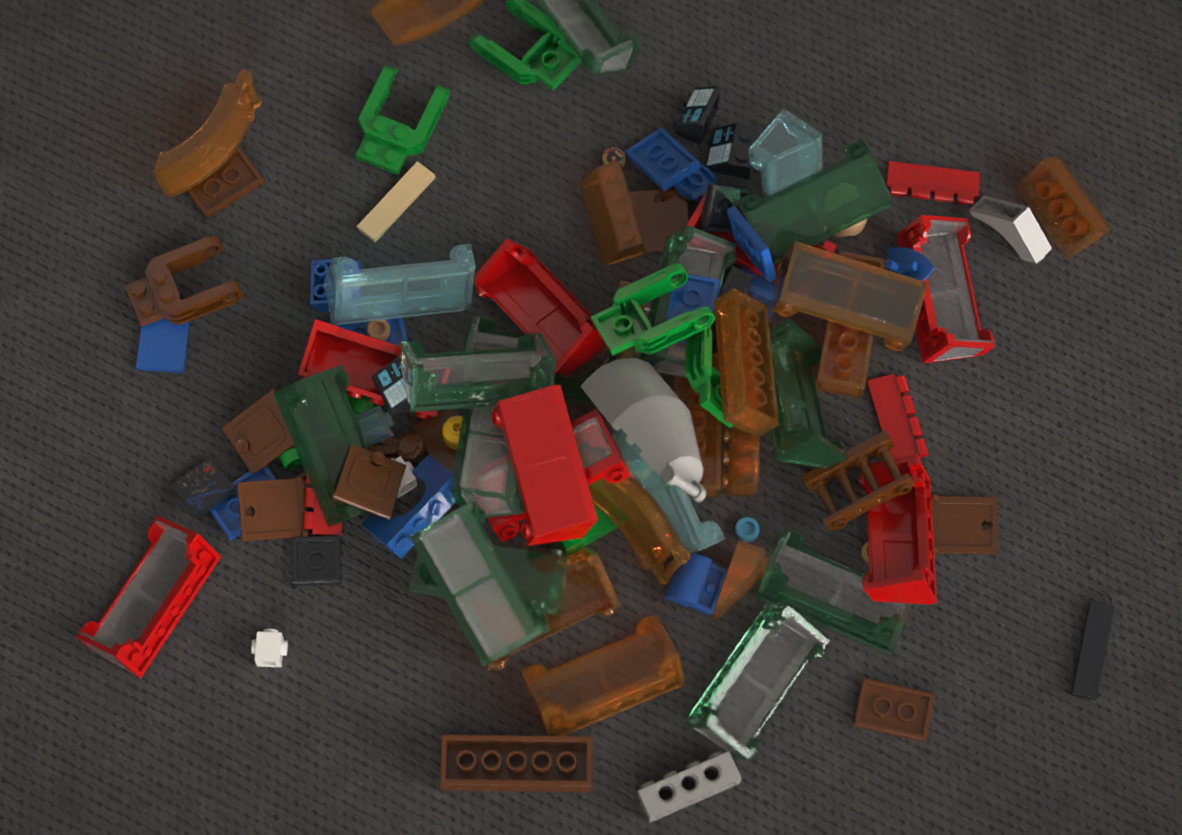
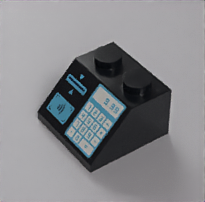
(698, 113)
(730, 149)
(391, 387)

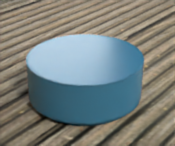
(747, 529)

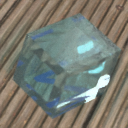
(375, 425)

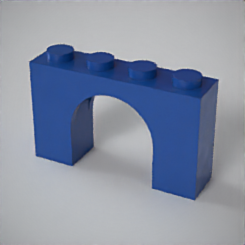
(436, 501)

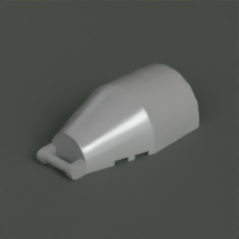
(653, 418)

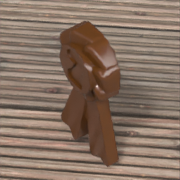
(409, 447)

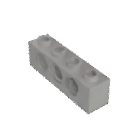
(657, 808)

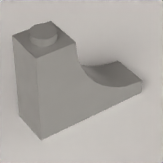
(1015, 224)

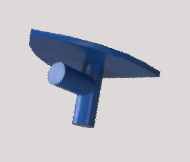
(908, 263)

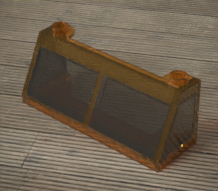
(848, 293)

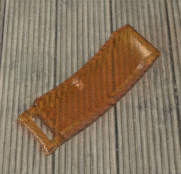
(416, 19)
(212, 142)
(642, 524)

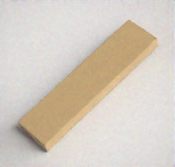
(396, 202)

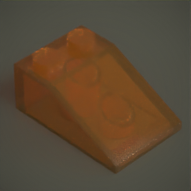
(744, 570)

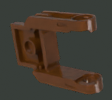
(158, 296)

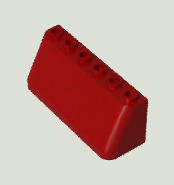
(359, 355)

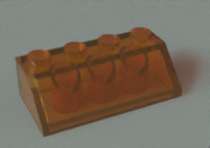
(1062, 207)
(612, 214)
(742, 462)

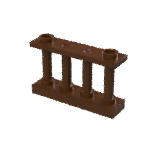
(858, 457)

